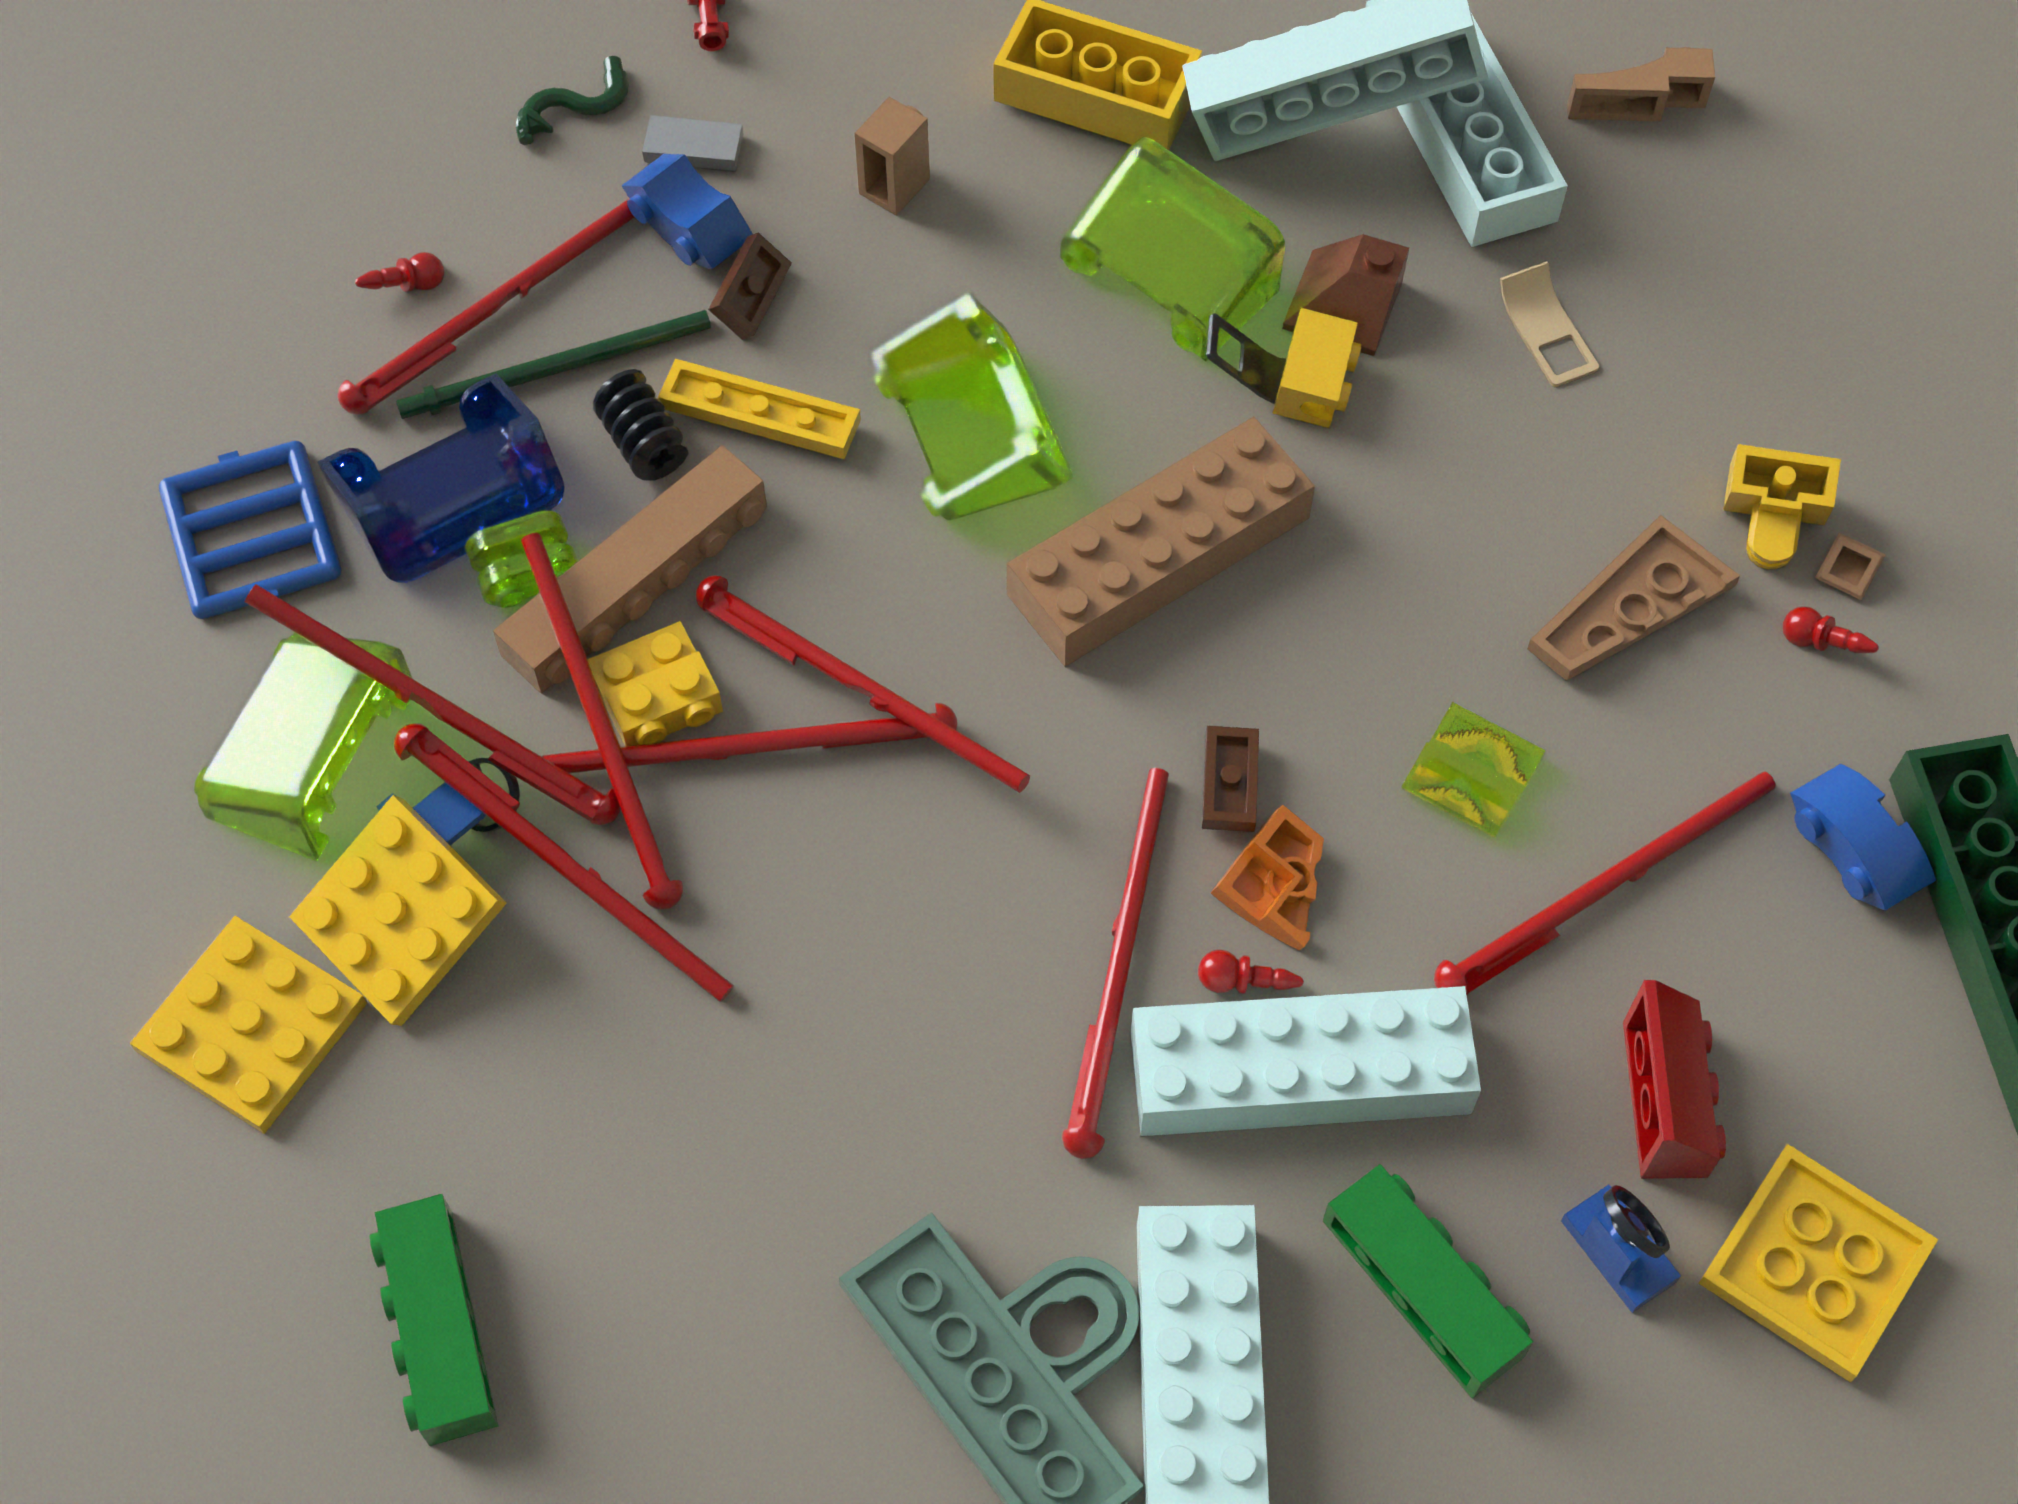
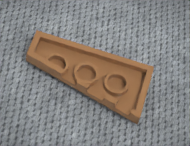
(1632, 597)

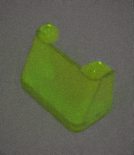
(1178, 243)
(971, 411)
(295, 744)

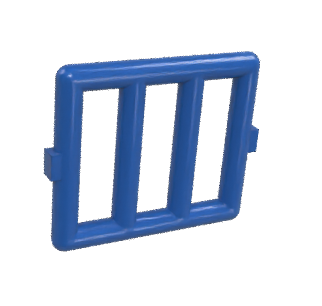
(232, 467)

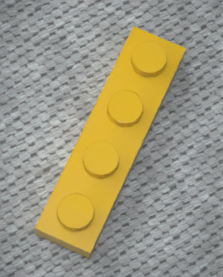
(760, 408)

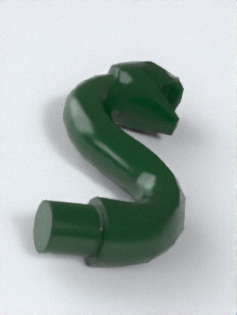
(529, 119)

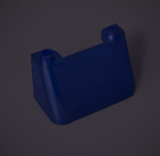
(437, 498)

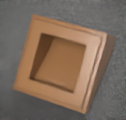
(1850, 566)

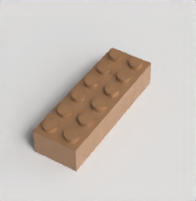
(1159, 540)

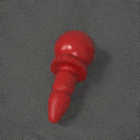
(420, 271)
(1807, 628)
(1222, 971)

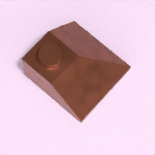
(1353, 282)

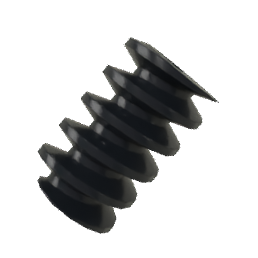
(639, 425)

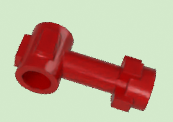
(710, 31)

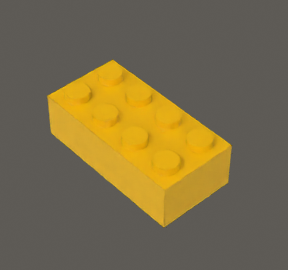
(1093, 74)

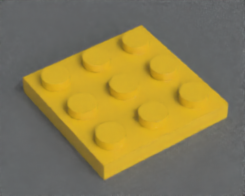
(397, 910)
(249, 1024)
(1818, 1262)

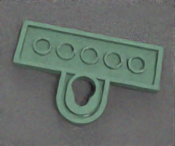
(987, 1377)

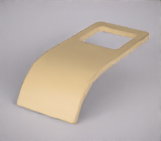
(1542, 320)

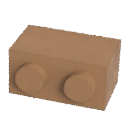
(892, 155)

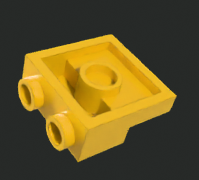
(656, 686)

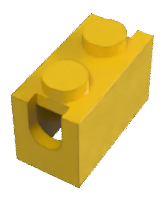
(1316, 368)

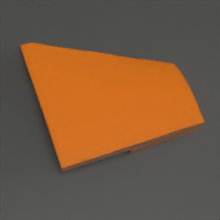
(1275, 878)

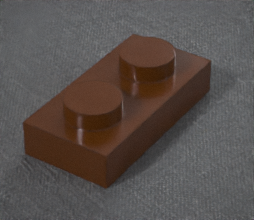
(750, 286)
(1230, 778)

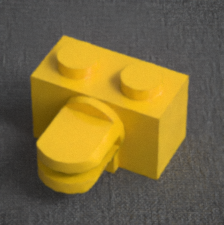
(1779, 494)

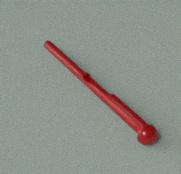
(438, 345)
(788, 645)
(757, 742)
(507, 754)
(500, 806)
(662, 892)
(1541, 927)
(1081, 1135)

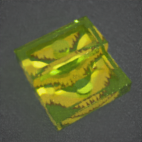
(1473, 770)

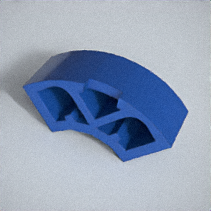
(686, 211)
(1850, 825)

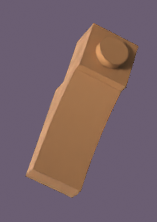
(1642, 92)

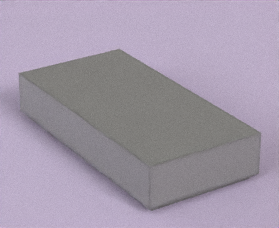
(702, 141)

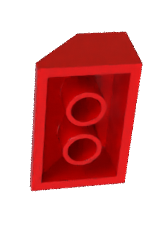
(1672, 1084)

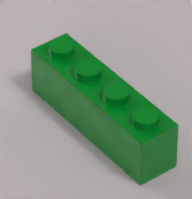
(1428, 1279)
(434, 1321)

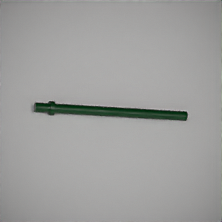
(434, 399)

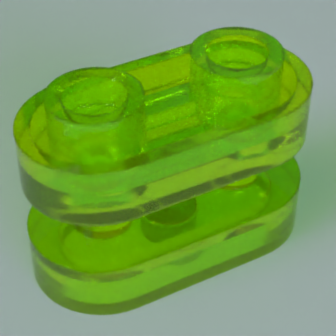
(502, 562)

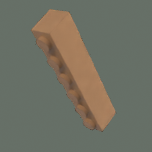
(636, 565)

